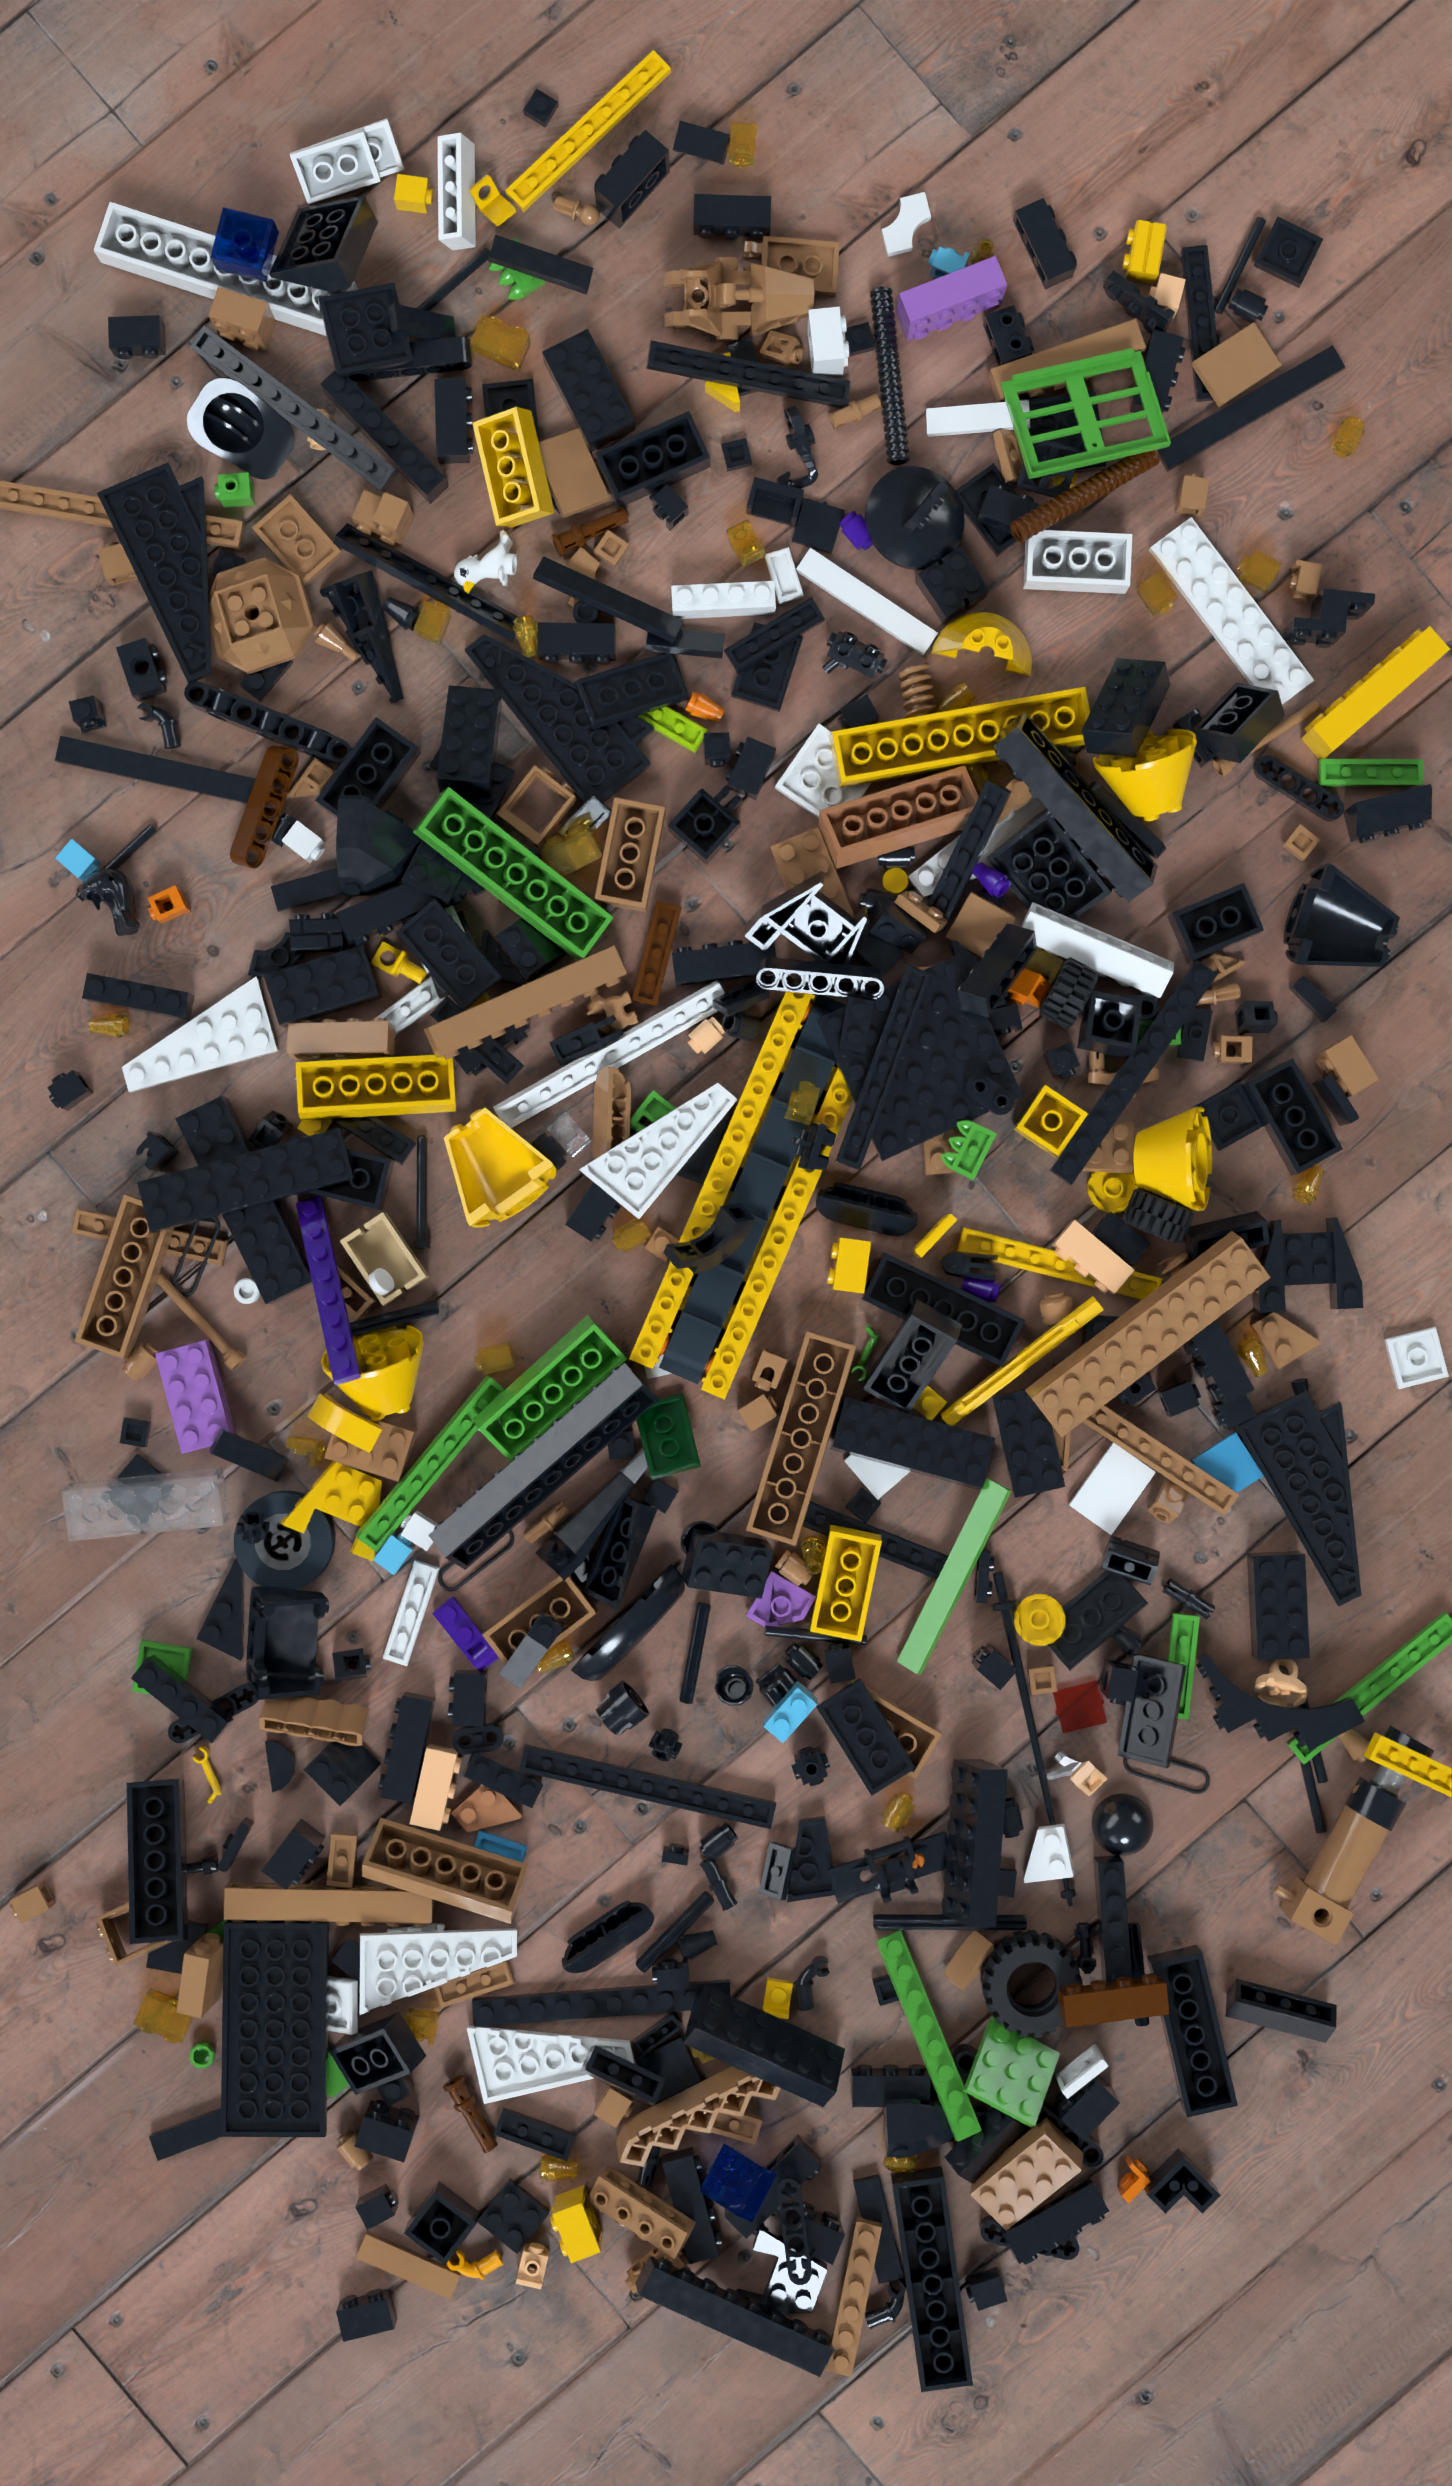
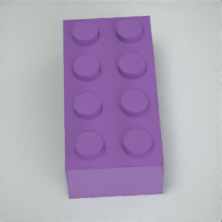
(951, 299)
(195, 1394)

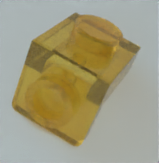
(745, 543)

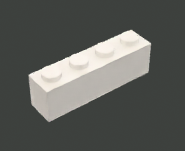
(455, 202)
(723, 599)

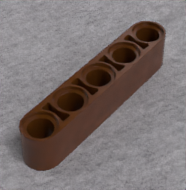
(264, 806)

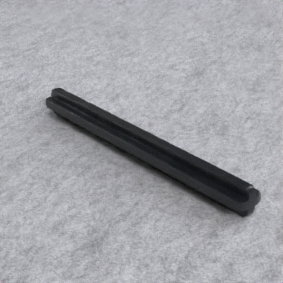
(942, 1922)

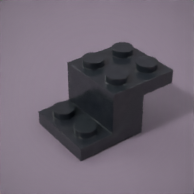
(1328, 617)

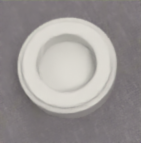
(381, 1281)
(246, 1291)

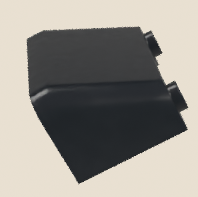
(284, 1642)

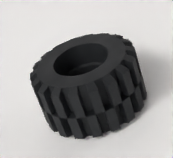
(1068, 993)
(1158, 1216)

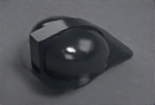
(240, 428)

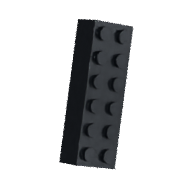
(985, 1327)
(912, 1443)
(974, 1842)
(157, 1861)
(1193, 2033)
(764, 2046)

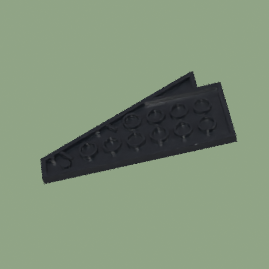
(554, 716)

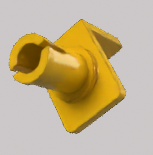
(401, 964)

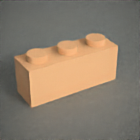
(1092, 1258)
(435, 1787)

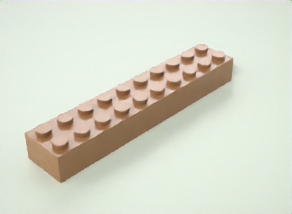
(1147, 1333)

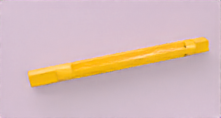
(1022, 1361)

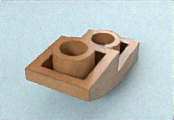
(965, 1963)

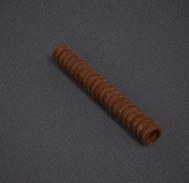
(1082, 494)

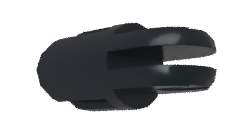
(961, 1265)

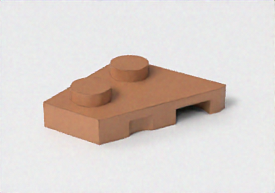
(485, 1809)

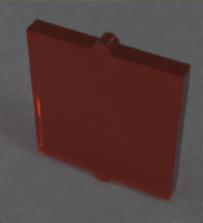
(1079, 1707)

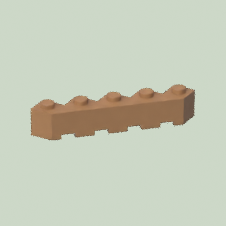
(690, 2109)

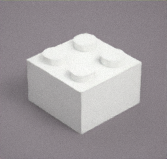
(827, 341)

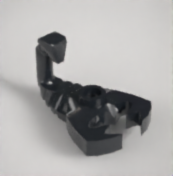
(800, 439)

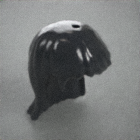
(117, 893)

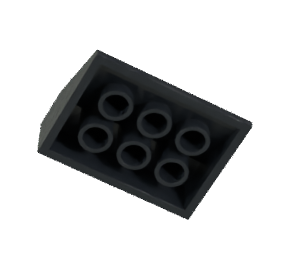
(326, 244)
(1050, 868)

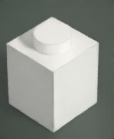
(304, 842)
(418, 1529)

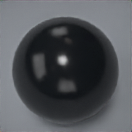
(1122, 1824)

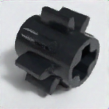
(252, 1527)
(665, 1744)

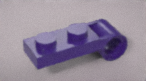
(465, 1634)

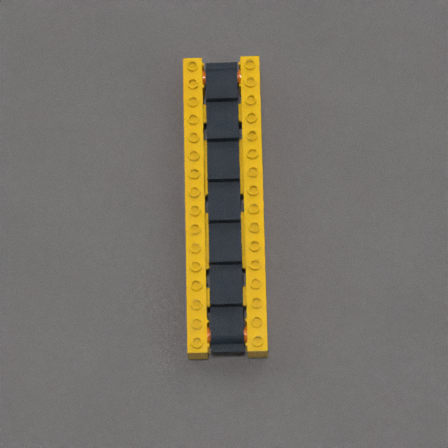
(761, 1145)

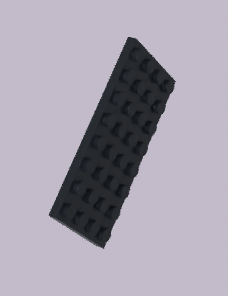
(275, 2029)

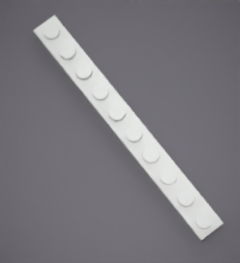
(613, 1054)

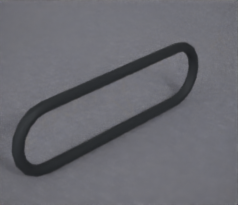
(205, 1259)
(477, 1571)
(1172, 1784)

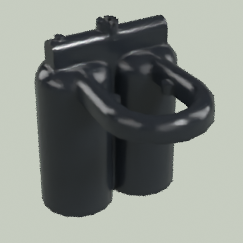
(775, 1684)

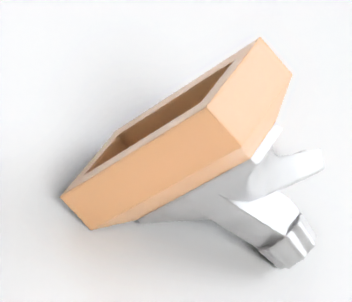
(1083, 1775)

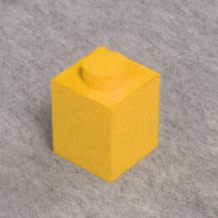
(413, 193)

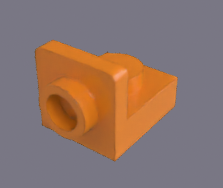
(1133, 2183)

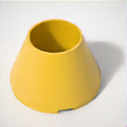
(1176, 1159)

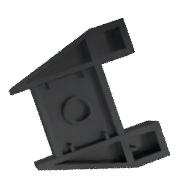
(809, 922)
(1306, 1261)

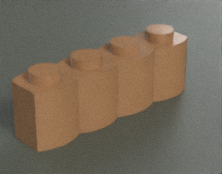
(316, 1719)

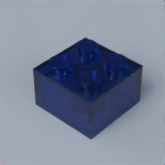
(244, 244)
(738, 2182)

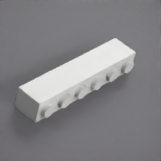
(1099, 951)

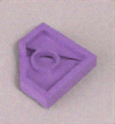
(780, 1602)

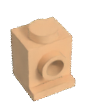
(530, 2275)

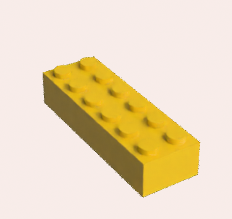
(1376, 691)
(375, 1087)

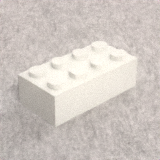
(1078, 561)

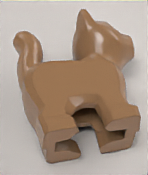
(613, 1006)

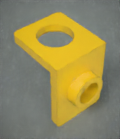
(493, 206)

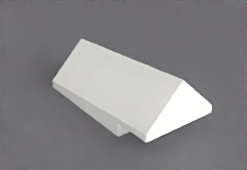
(347, 161)

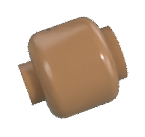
(1055, 1307)

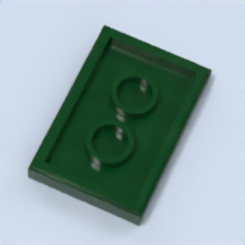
(668, 1438)

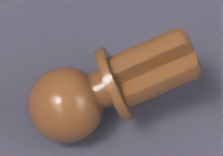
(588, 214)

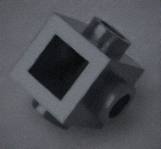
(810, 1756)

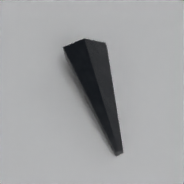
(361, 612)

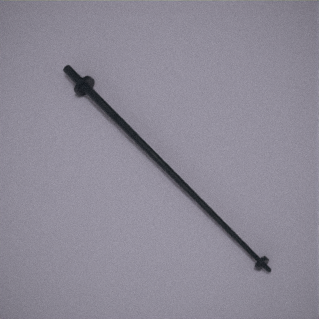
(1005, 1605)

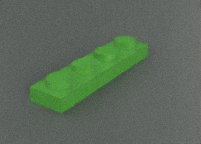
(1370, 772)
(1183, 1651)

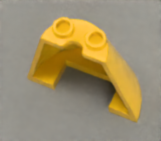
(986, 630)
(495, 1169)

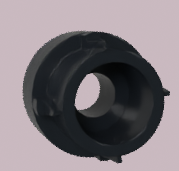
(622, 1709)

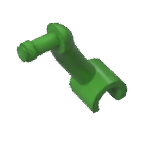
(866, 1352)

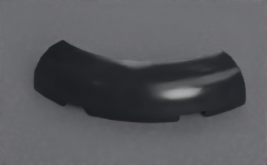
(631, 1626)

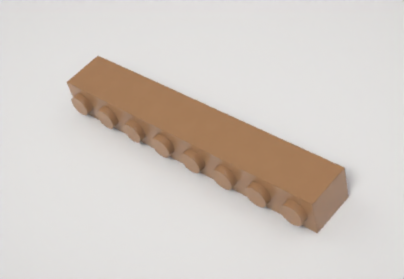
(525, 1001)
(326, 1903)

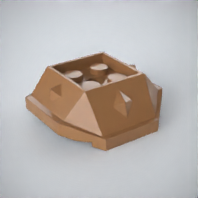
(282, 622)

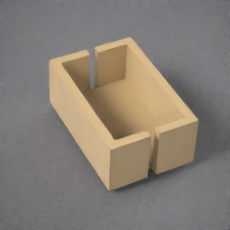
(385, 1249)

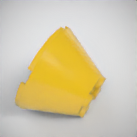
(1155, 778)
(387, 1368)

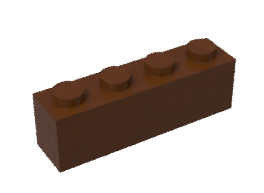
(1113, 2000)

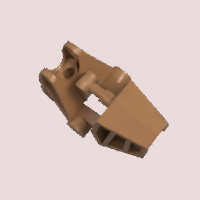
(776, 296)

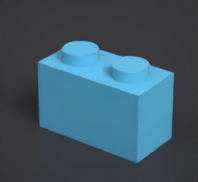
(790, 1712)

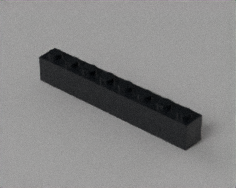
(734, 2315)

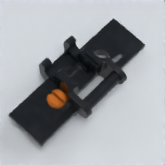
(895, 1874)

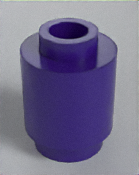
(855, 530)

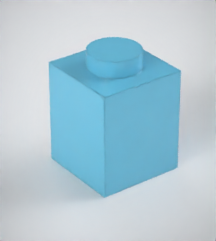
(78, 860)
(394, 1553)

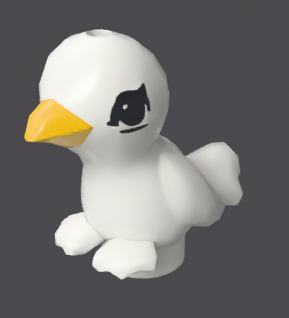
(495, 565)

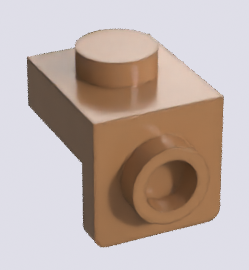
(1168, 1502)

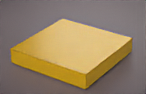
(933, 1235)

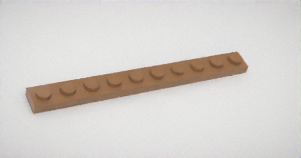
(91, 511)

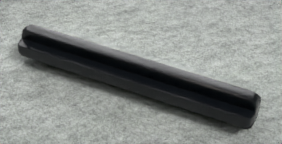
(394, 1318)
(695, 1652)
(674, 1932)
(1137, 1962)

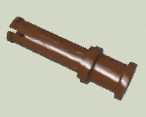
(579, 534)
(462, 2104)

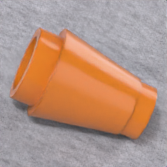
(703, 707)

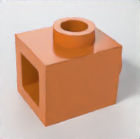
(1029, 988)

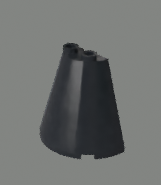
(1338, 923)

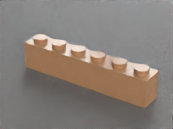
(1103, 342)

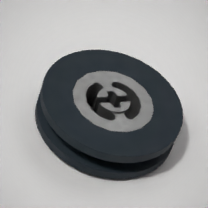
(303, 1564)

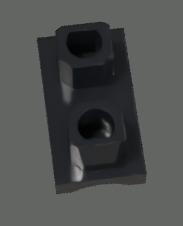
(810, 1144)

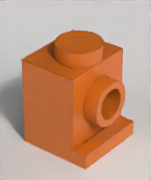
(158, 901)

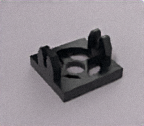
(1028, 484)

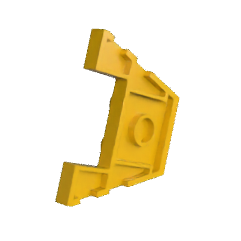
(343, 1494)

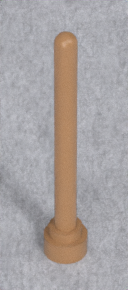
(1224, 767)
(232, 1357)

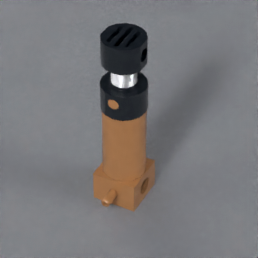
(1368, 1817)

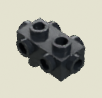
(849, 652)

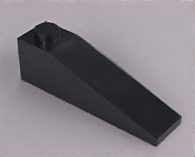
(916, 2127)

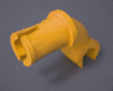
(479, 2268)

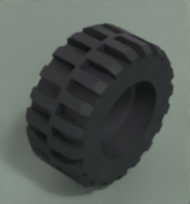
(1009, 1956)

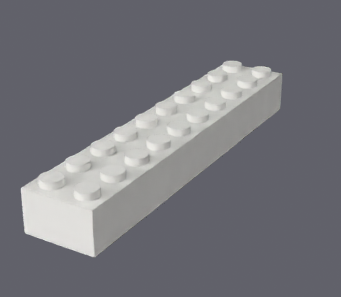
(183, 260)

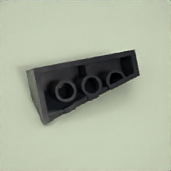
(619, 1552)

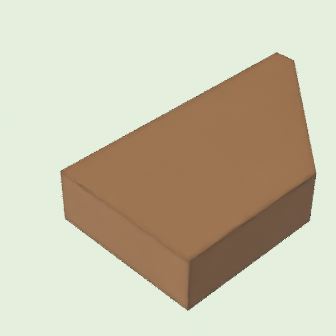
(312, 780)
(1222, 964)

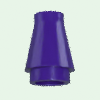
(992, 880)
(983, 1289)

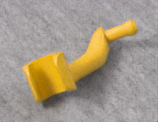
(209, 1773)

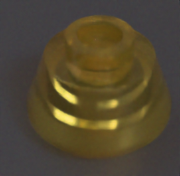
(905, 2164)

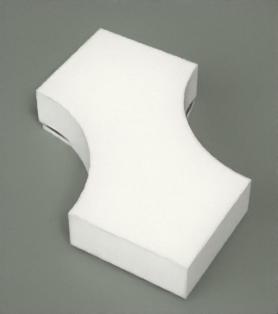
(912, 214)

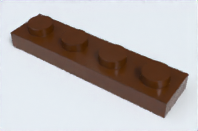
(656, 953)

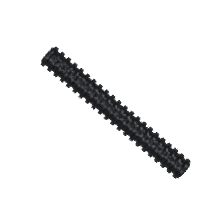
(889, 375)

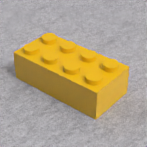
(513, 467)
(846, 1583)

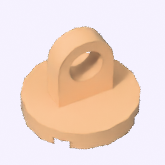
(1281, 1688)

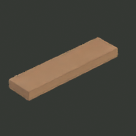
(408, 2265)

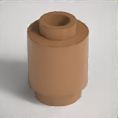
(141, 1361)
(793, 1568)
(354, 2156)

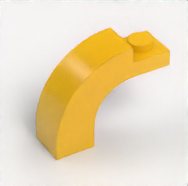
(344, 1423)

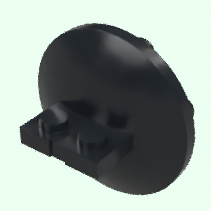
(914, 517)

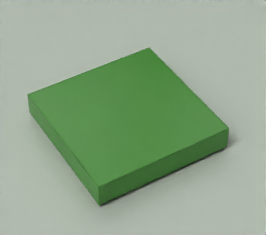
(173, 1655)

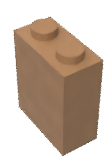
(201, 1976)

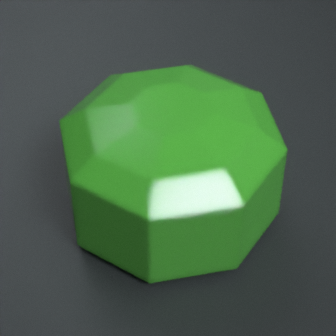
(202, 2054)

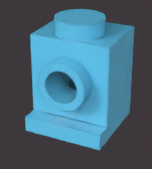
(946, 261)

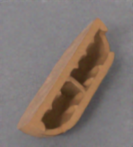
(610, 1110)

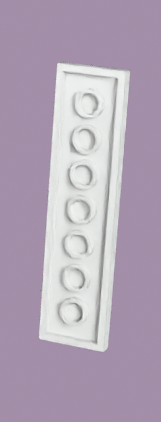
(1229, 611)

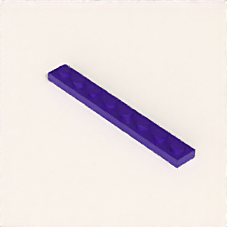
(328, 1291)

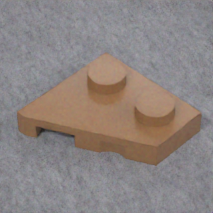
(1282, 1339)

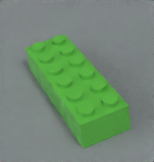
(549, 1388)

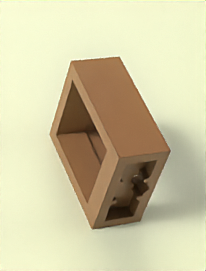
(546, 777)
(115, 1950)

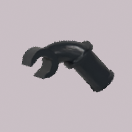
(166, 722)
(805, 1981)
(891, 2310)

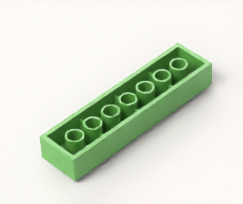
(513, 874)

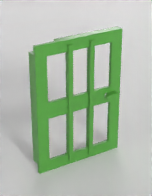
(1073, 375)

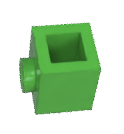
(235, 490)

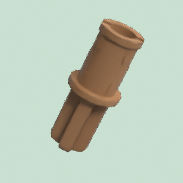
(1220, 993)
(546, 1522)

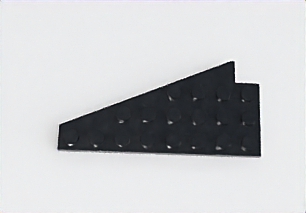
(167, 547)
(1309, 1474)

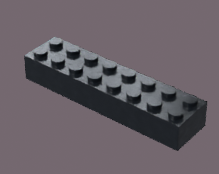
(1075, 807)
(258, 1230)
(931, 2279)

